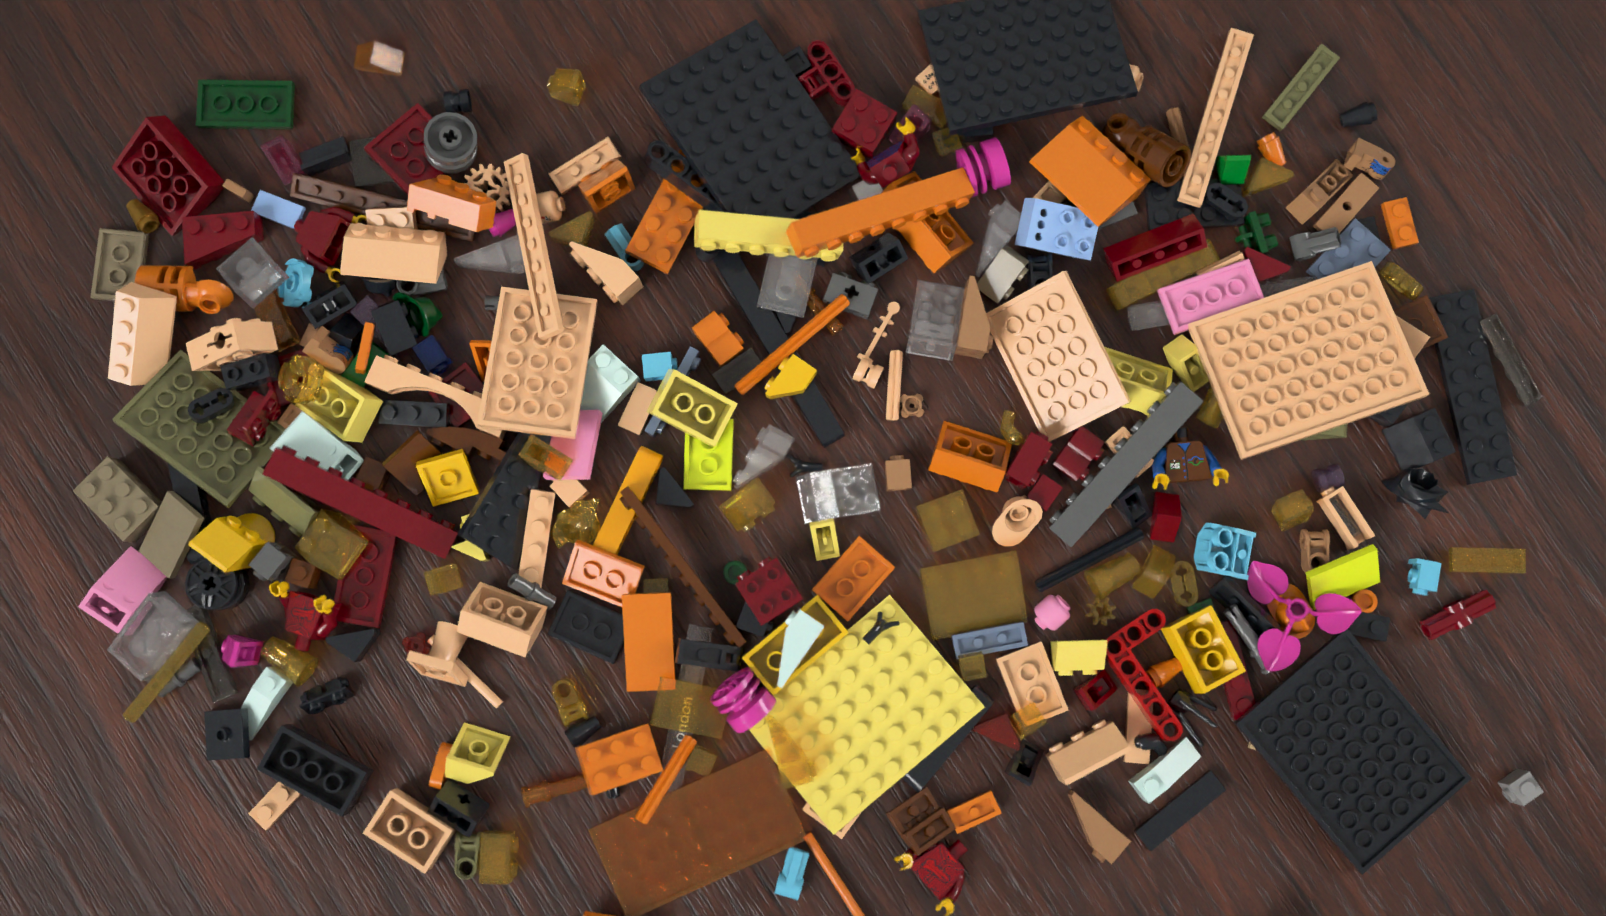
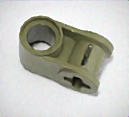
(467, 852)

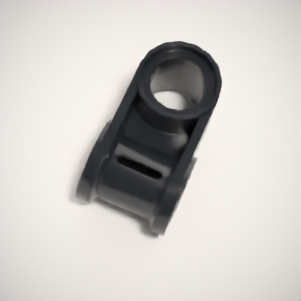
(1039, 269)

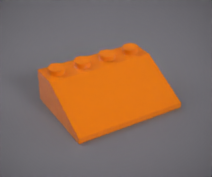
(1090, 171)

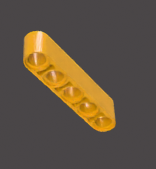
(619, 518)

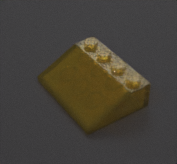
(973, 594)

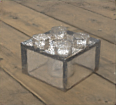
(252, 273)

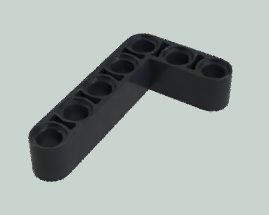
(682, 181)

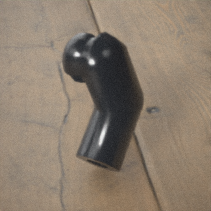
(1151, 741)

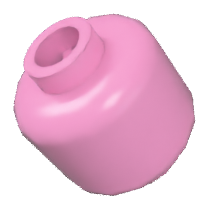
(1052, 612)

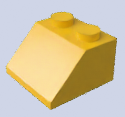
(228, 544)

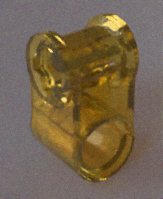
(569, 703)

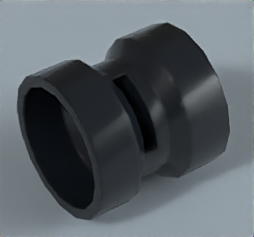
(458, 101)

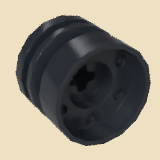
(229, 590)

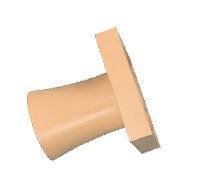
(442, 656)

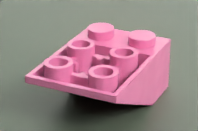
(122, 589)

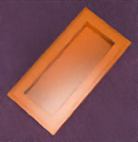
(365, 347)

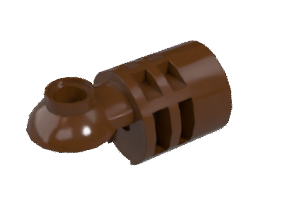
(1149, 149)

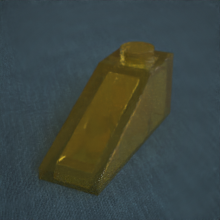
(792, 762)

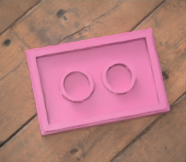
(580, 449)

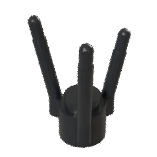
(1181, 702)

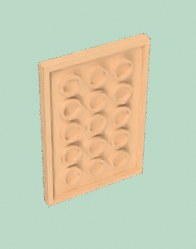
(1056, 357)
(536, 381)

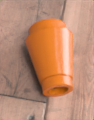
(1272, 149)
(1163, 672)

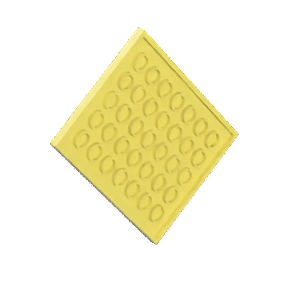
(869, 713)

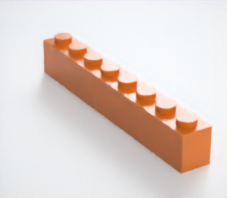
(879, 213)

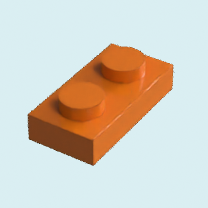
(1399, 223)
(974, 811)

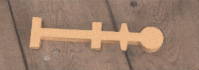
(893, 308)

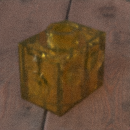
(1292, 510)

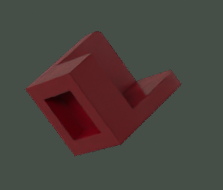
(1044, 492)

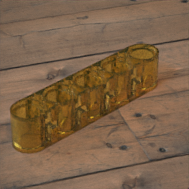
(1148, 282)

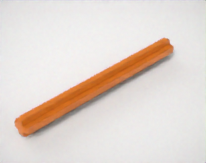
(792, 344)

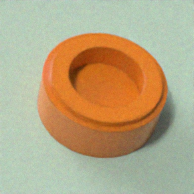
(1365, 600)

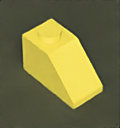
(1186, 363)

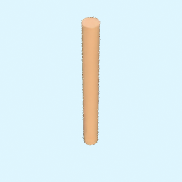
(476, 682)

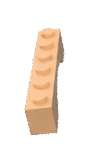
(393, 378)

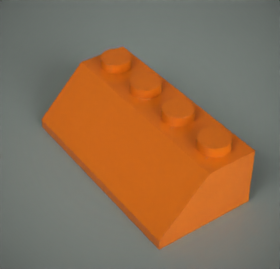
(935, 238)

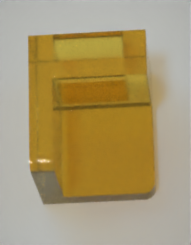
(443, 579)
(1027, 721)
(701, 760)

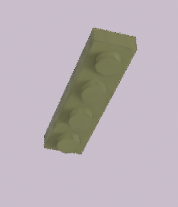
(1301, 87)

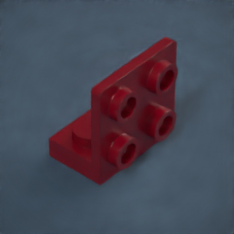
(254, 417)

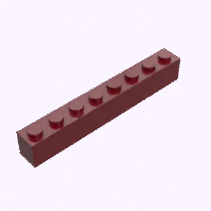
(360, 502)

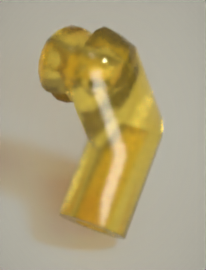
(1008, 430)

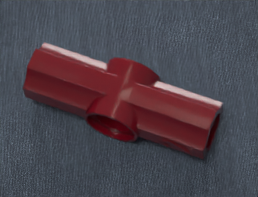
(1457, 614)

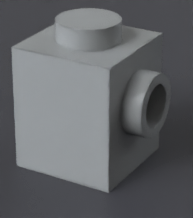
(1520, 787)

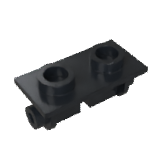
(336, 693)

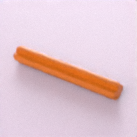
(666, 779)

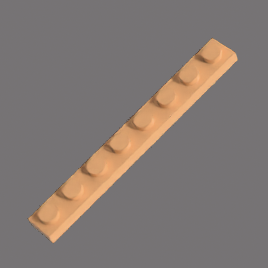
(1215, 117)
(533, 246)

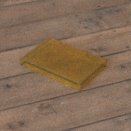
(687, 708)

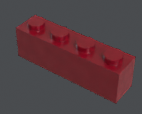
(1155, 247)

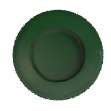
(733, 570)

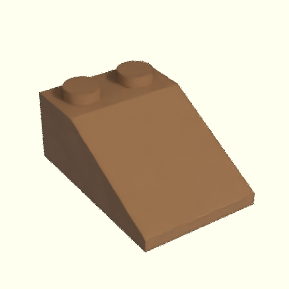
(974, 324)

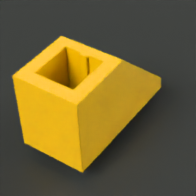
(792, 379)

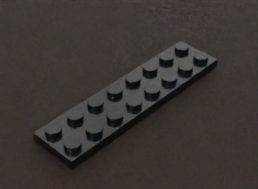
(1472, 390)

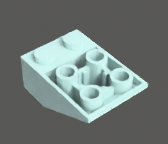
(321, 444)

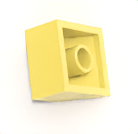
(1078, 655)

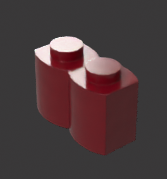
(1078, 453)

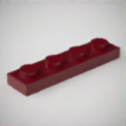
(1237, 689)

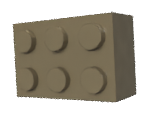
(119, 499)

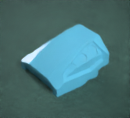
(1223, 550)

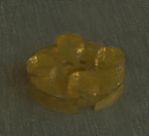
(312, 379)

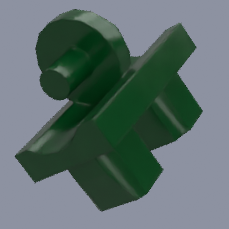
(1252, 233)

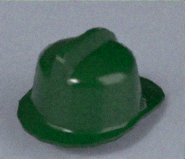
(421, 312)

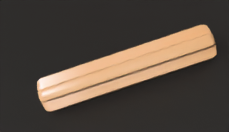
(894, 385)

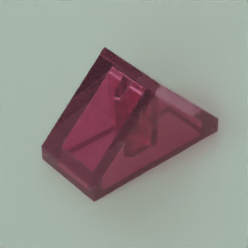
(918, 118)
(283, 158)

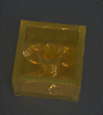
(947, 521)

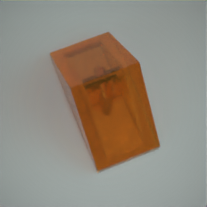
(378, 58)

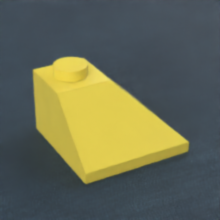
(475, 754)

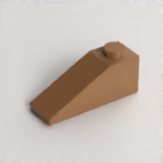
(1100, 834)

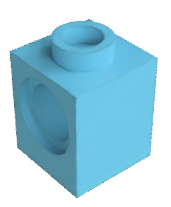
(657, 364)

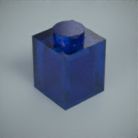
(432, 355)

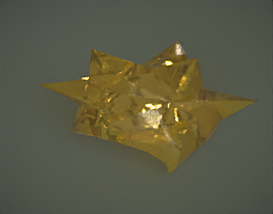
(577, 523)

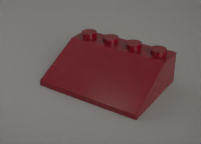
(167, 173)

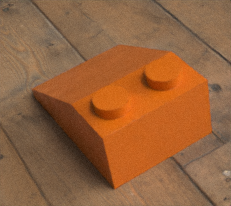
(606, 185)

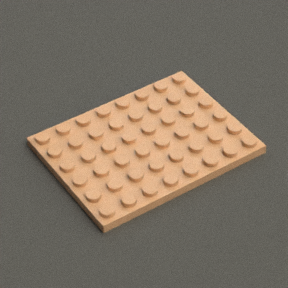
(1307, 360)

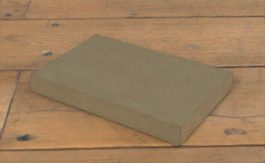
(117, 261)
(170, 534)

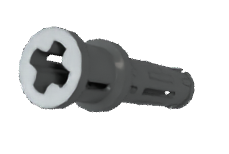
(1246, 633)

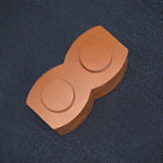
(717, 338)

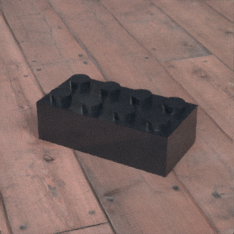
(315, 769)

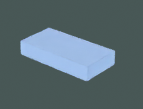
(277, 209)

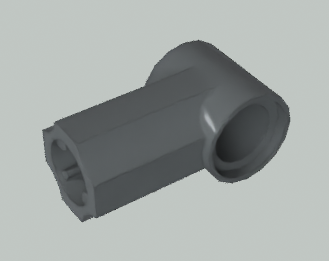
(1309, 244)
(424, 288)

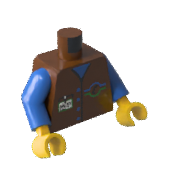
(1186, 462)

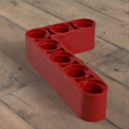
(1139, 675)

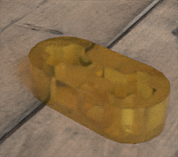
(1401, 280)
(1190, 583)

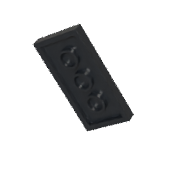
(1164, 208)

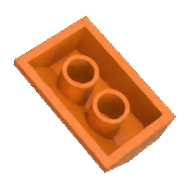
(970, 456)

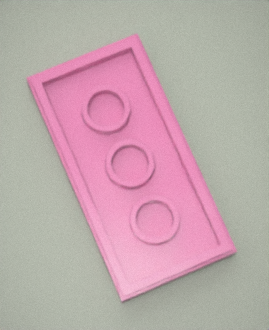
(1209, 294)

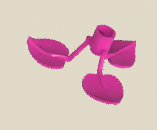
(1278, 648)

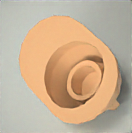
(1016, 520)

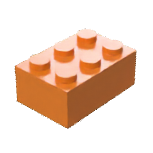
(619, 759)

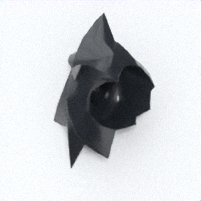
(1418, 490)

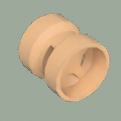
(872, 376)

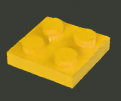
(447, 477)

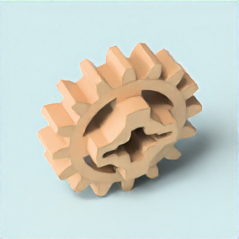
(488, 179)

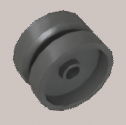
(450, 142)

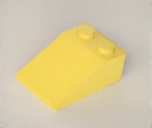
(343, 407)

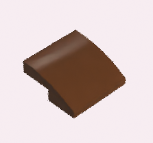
(920, 821)

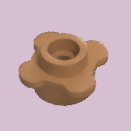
(916, 410)

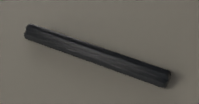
(1089, 559)

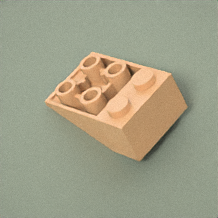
(616, 276)

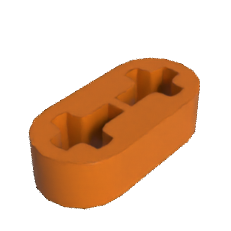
(437, 777)

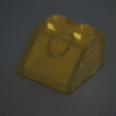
(748, 505)
(331, 543)

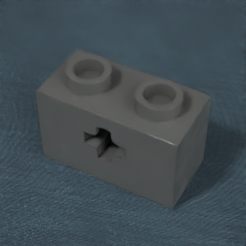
(843, 283)
(272, 562)

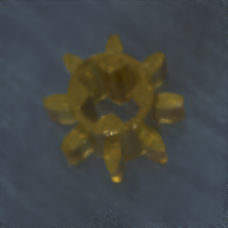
(1094, 614)

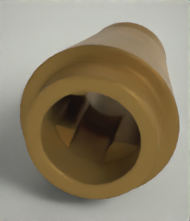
(142, 216)

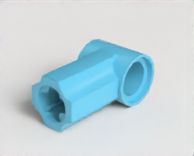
(619, 239)
(791, 877)

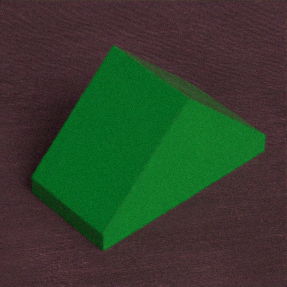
(1232, 168)

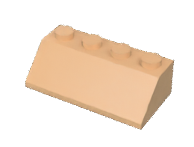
(393, 253)
(141, 333)

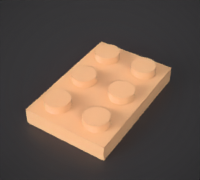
(1032, 679)

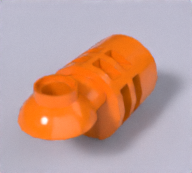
(181, 282)

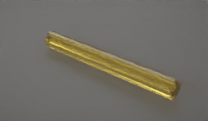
(166, 672)

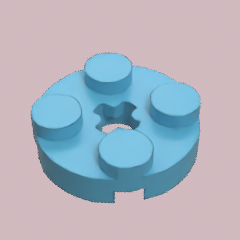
(297, 286)

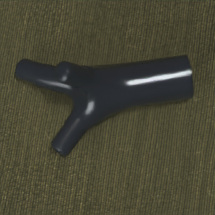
(803, 466)
(879, 626)

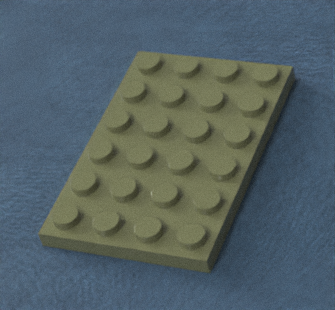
(197, 450)

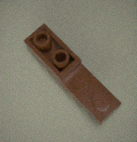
(469, 441)

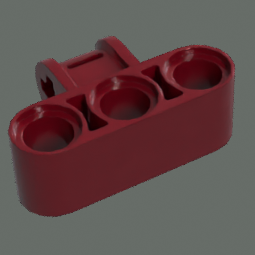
(818, 83)

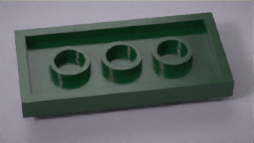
(245, 104)

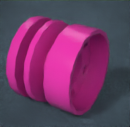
(986, 166)
(743, 700)

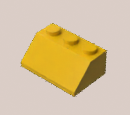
(1203, 650)

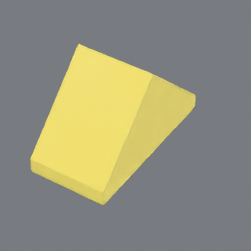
(824, 539)

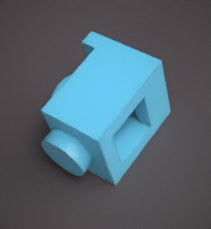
(1423, 576)

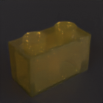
(497, 857)

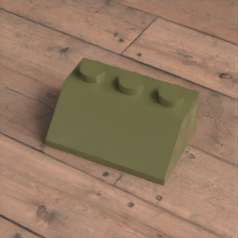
(284, 501)

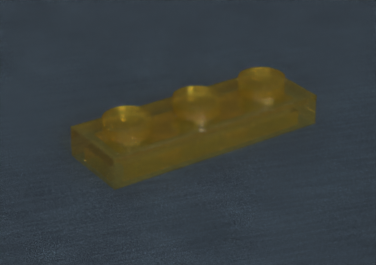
(1487, 560)

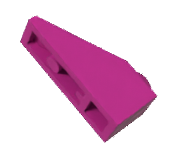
(241, 651)

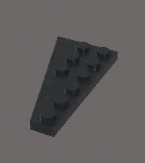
(502, 509)

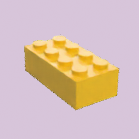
(767, 655)

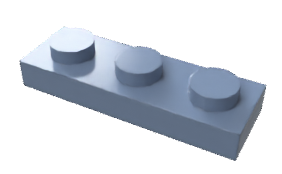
(990, 639)

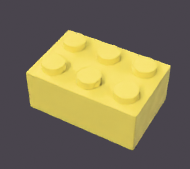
(691, 407)

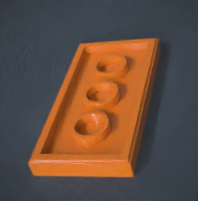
(648, 639)

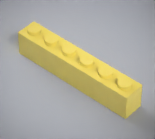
(750, 234)

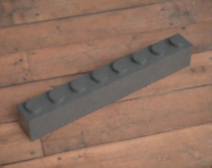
(1125, 463)

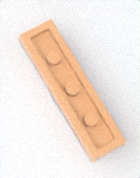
(536, 535)

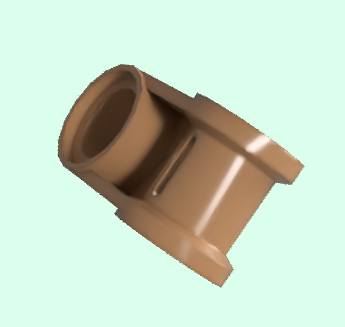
(1314, 548)

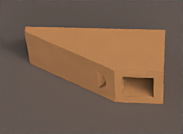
(1319, 191)

